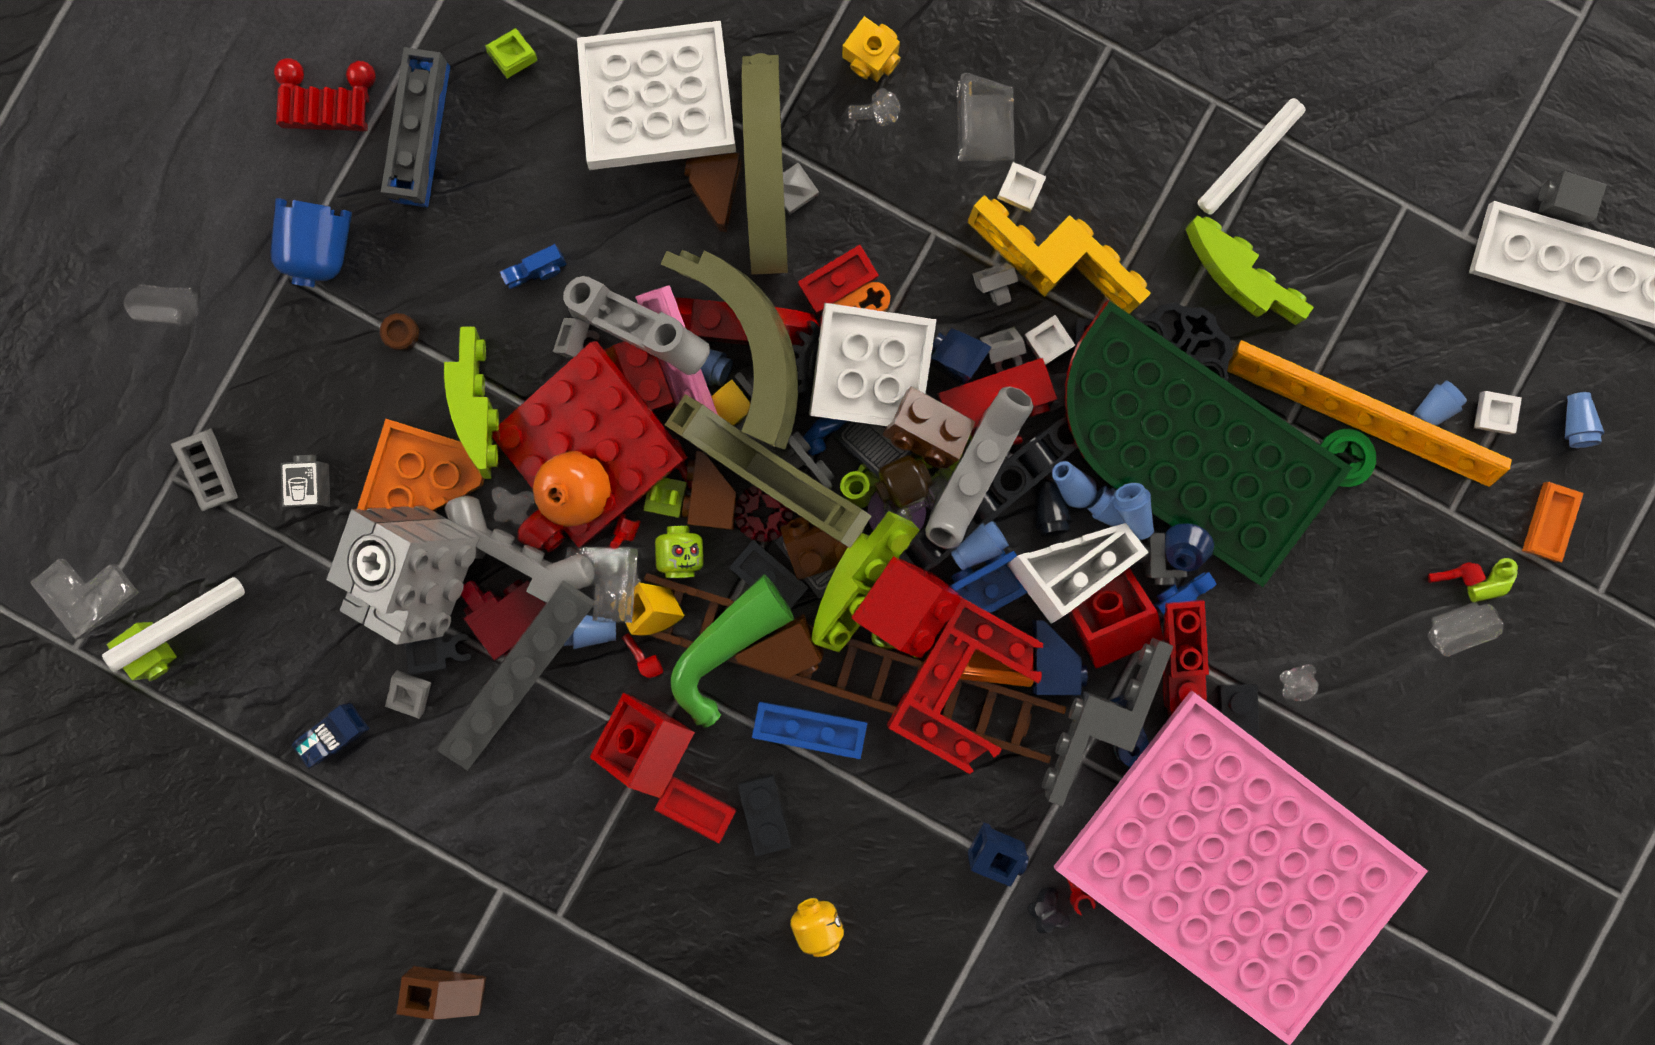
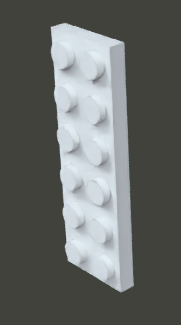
(1567, 263)

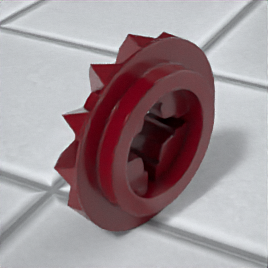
(751, 525)

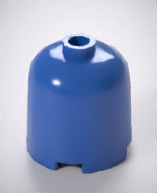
(308, 241)

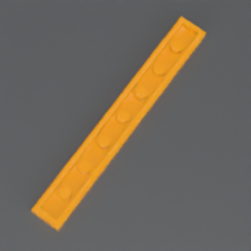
(1367, 414)

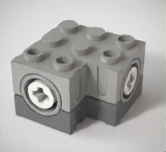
(402, 570)

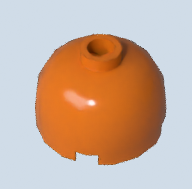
(571, 489)

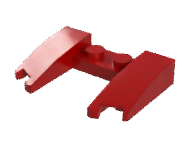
(919, 709)

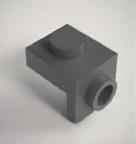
(1155, 562)

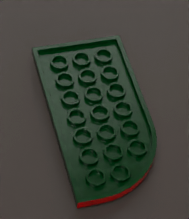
(1194, 443)

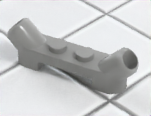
(636, 324)
(977, 467)
(545, 576)

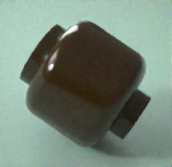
(903, 482)

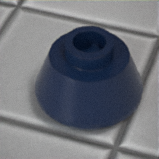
(1188, 546)

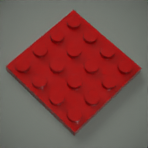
(596, 413)

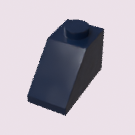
(958, 355)
(1058, 663)

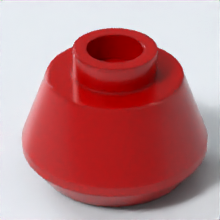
(540, 532)

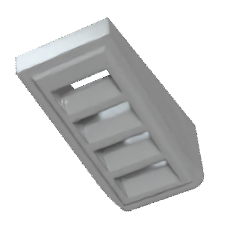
(187, 463)

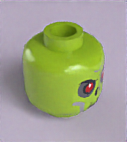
(679, 552)

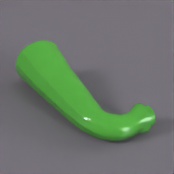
(745, 621)

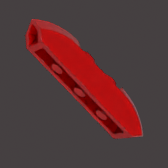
(719, 323)

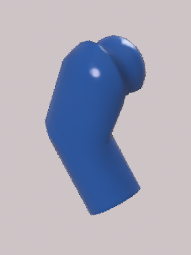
(819, 430)

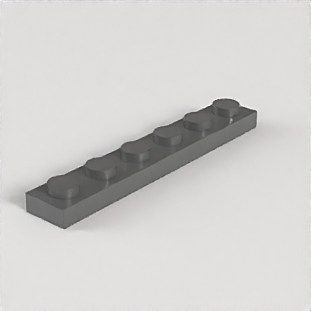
(516, 675)

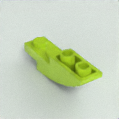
(1231, 264)
(472, 414)
(856, 576)

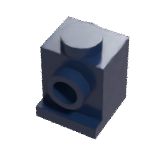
(1000, 866)

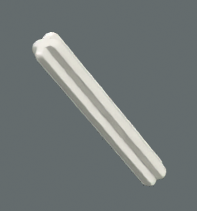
(1251, 156)
(173, 624)

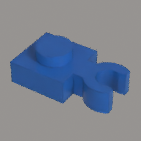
(541, 264)
(1188, 592)

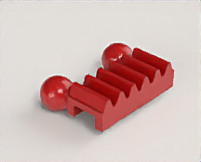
(322, 107)

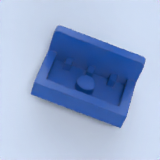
(990, 585)

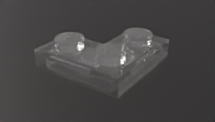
(612, 581)
(79, 604)

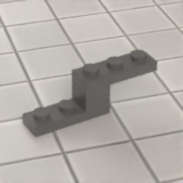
(1106, 720)

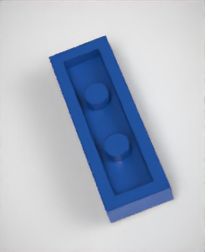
(809, 729)

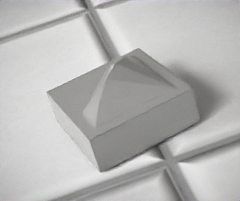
(797, 188)
(408, 694)

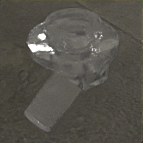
(883, 108)

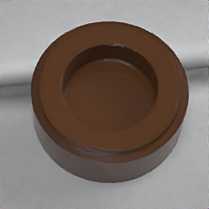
(399, 332)

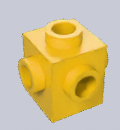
(872, 50)

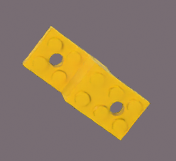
(1064, 249)

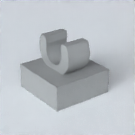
(996, 281)
(572, 336)
(1004, 345)

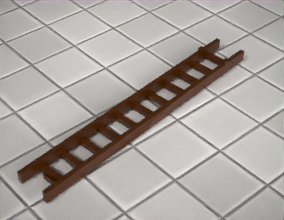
(1021, 725)

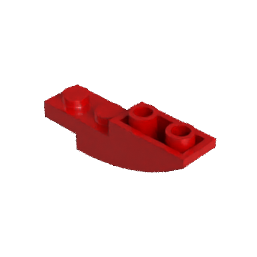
(1188, 661)

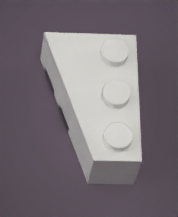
(1074, 570)

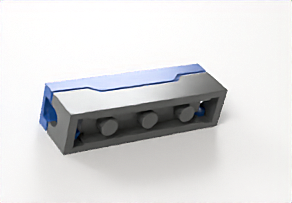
(415, 127)

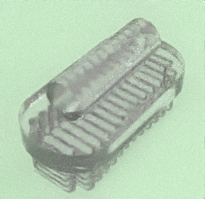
(162, 305)
(1465, 628)

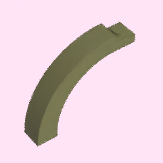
(764, 164)
(773, 357)
(768, 471)

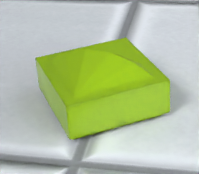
(511, 53)

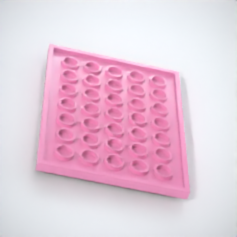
(1240, 868)

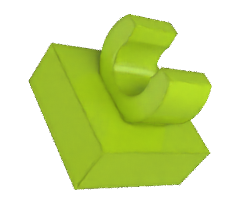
(666, 498)

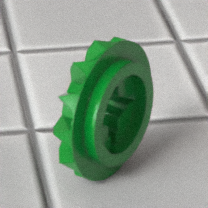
(1359, 447)

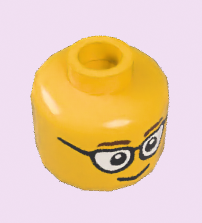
(817, 927)

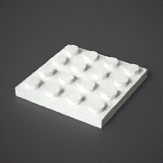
(655, 95)

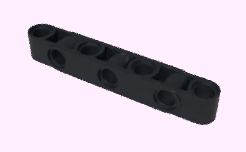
(1030, 466)

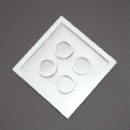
(868, 363)

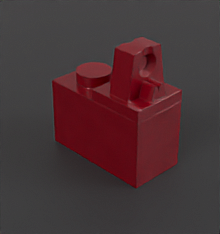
(500, 620)

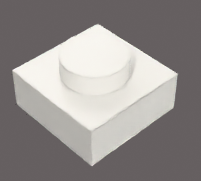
(1021, 187)
(1049, 340)
(1497, 412)

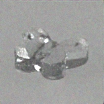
(512, 506)

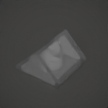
(984, 119)

